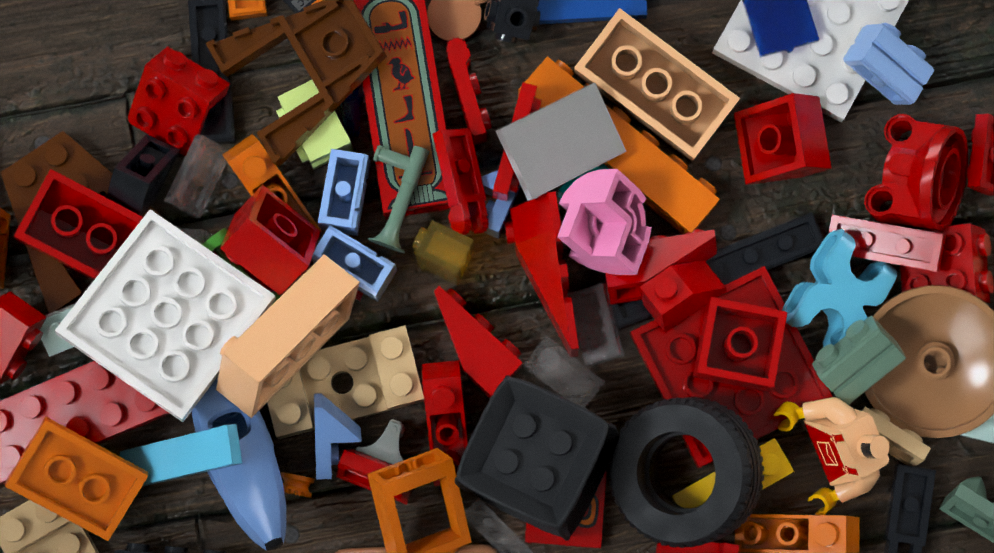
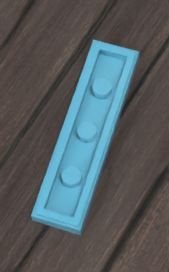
(187, 454)

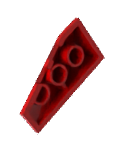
(534, 234)

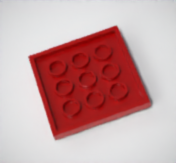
(673, 354)

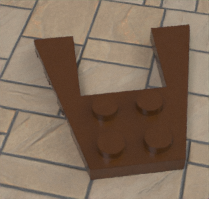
(332, 46)
(22, 184)

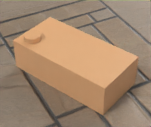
(656, 85)
(286, 336)

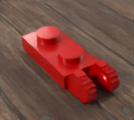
(467, 89)
(461, 180)

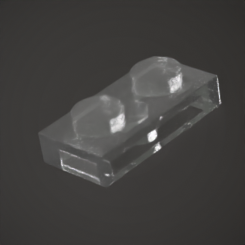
(197, 176)
(563, 374)

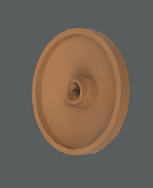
(948, 364)

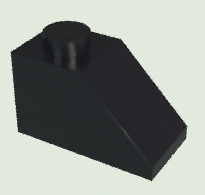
(142, 174)

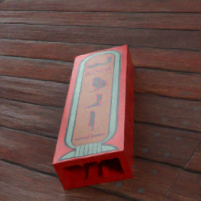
(404, 100)

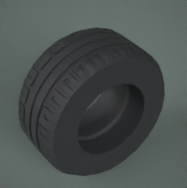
(637, 480)

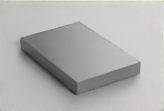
(561, 141)

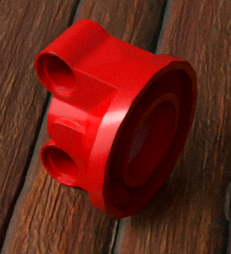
(921, 175)

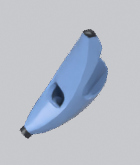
(254, 487)

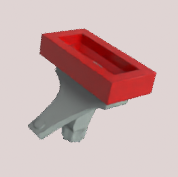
(384, 452)

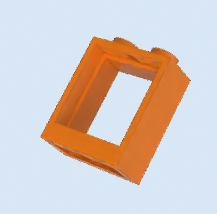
(409, 475)

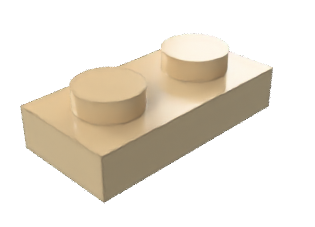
(904, 443)

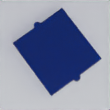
(780, 25)

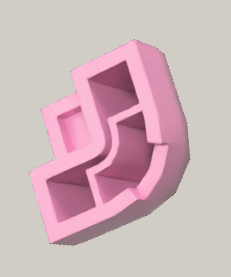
(605, 222)

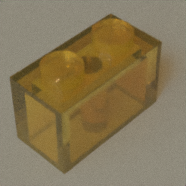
(443, 251)

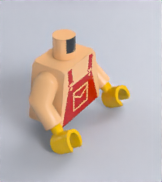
(845, 445)

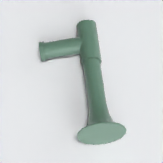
(413, 169)

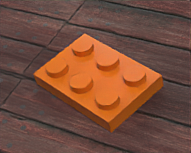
(76, 479)

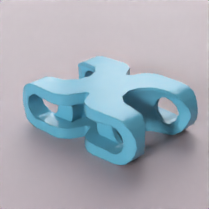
(837, 288)

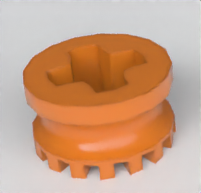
(297, 484)

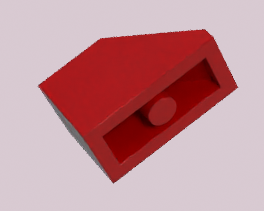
(680, 292)

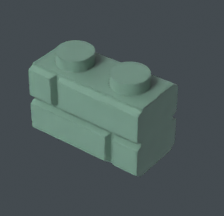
(858, 359)

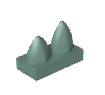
(970, 507)

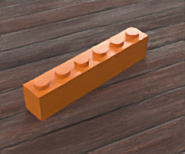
(660, 177)

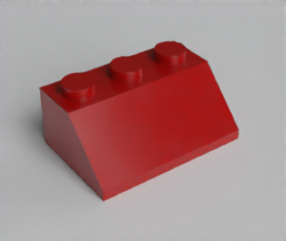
(75, 225)

